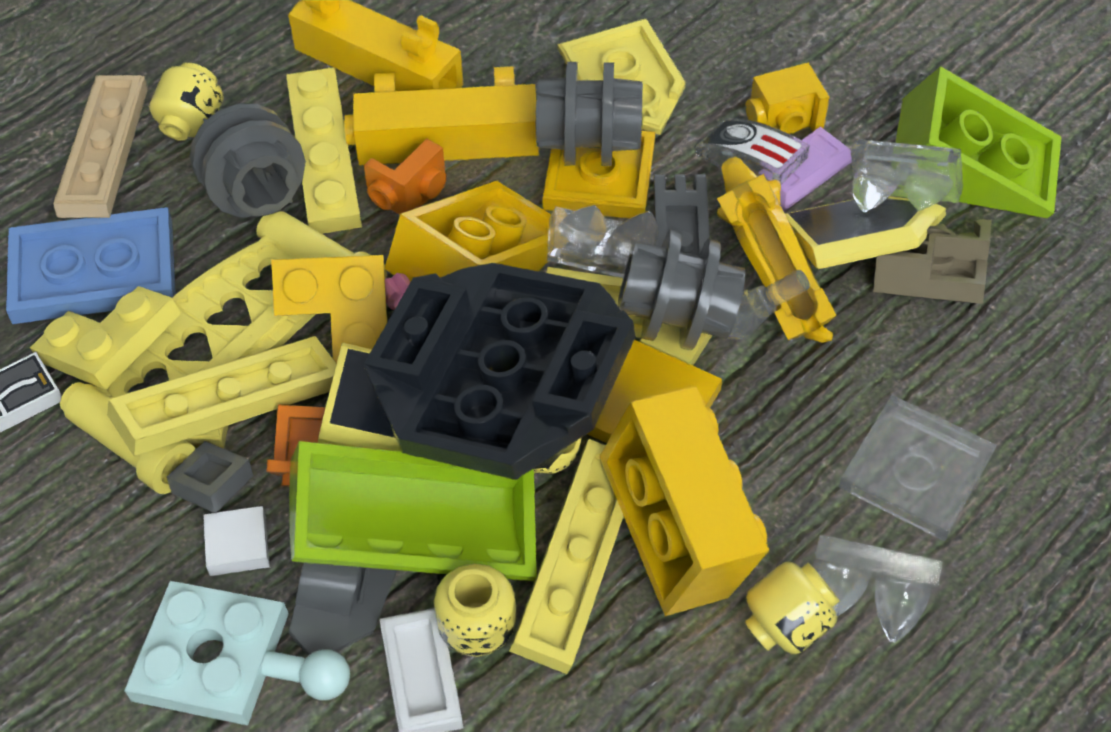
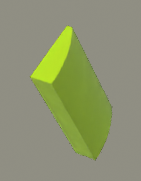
(407, 513)

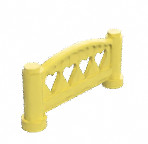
(281, 238)

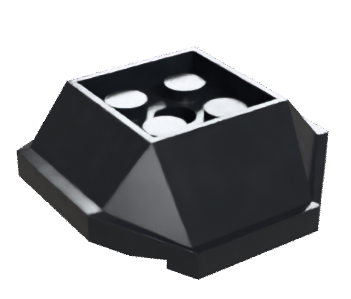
(498, 366)

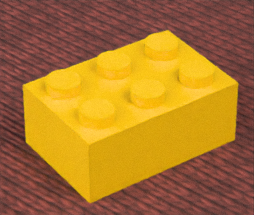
(683, 500)

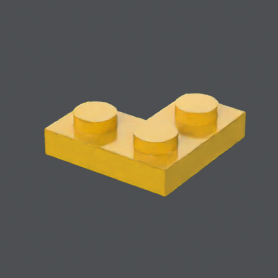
(339, 286)

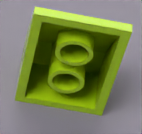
(1004, 154)

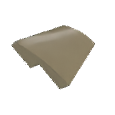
(940, 268)

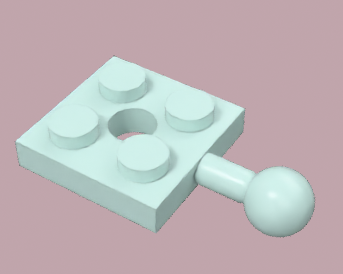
(231, 682)

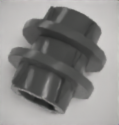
(589, 114)
(247, 160)
(681, 289)

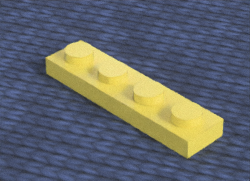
(328, 169)
(221, 395)
(571, 567)

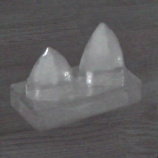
(907, 171)
(594, 242)
(900, 585)

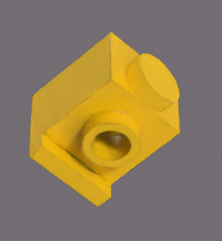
(788, 99)

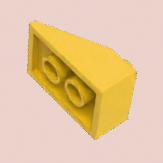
(470, 231)

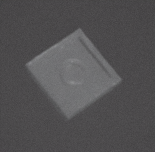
(917, 467)

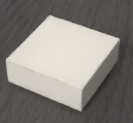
(236, 541)

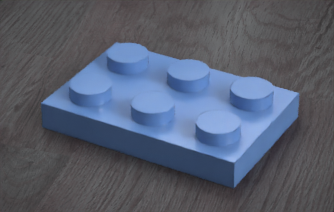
(87, 263)

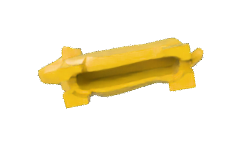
(772, 248)

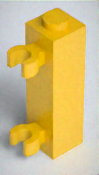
(371, 43)
(463, 121)

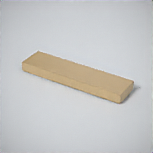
(101, 147)

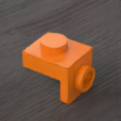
(411, 183)
(292, 426)

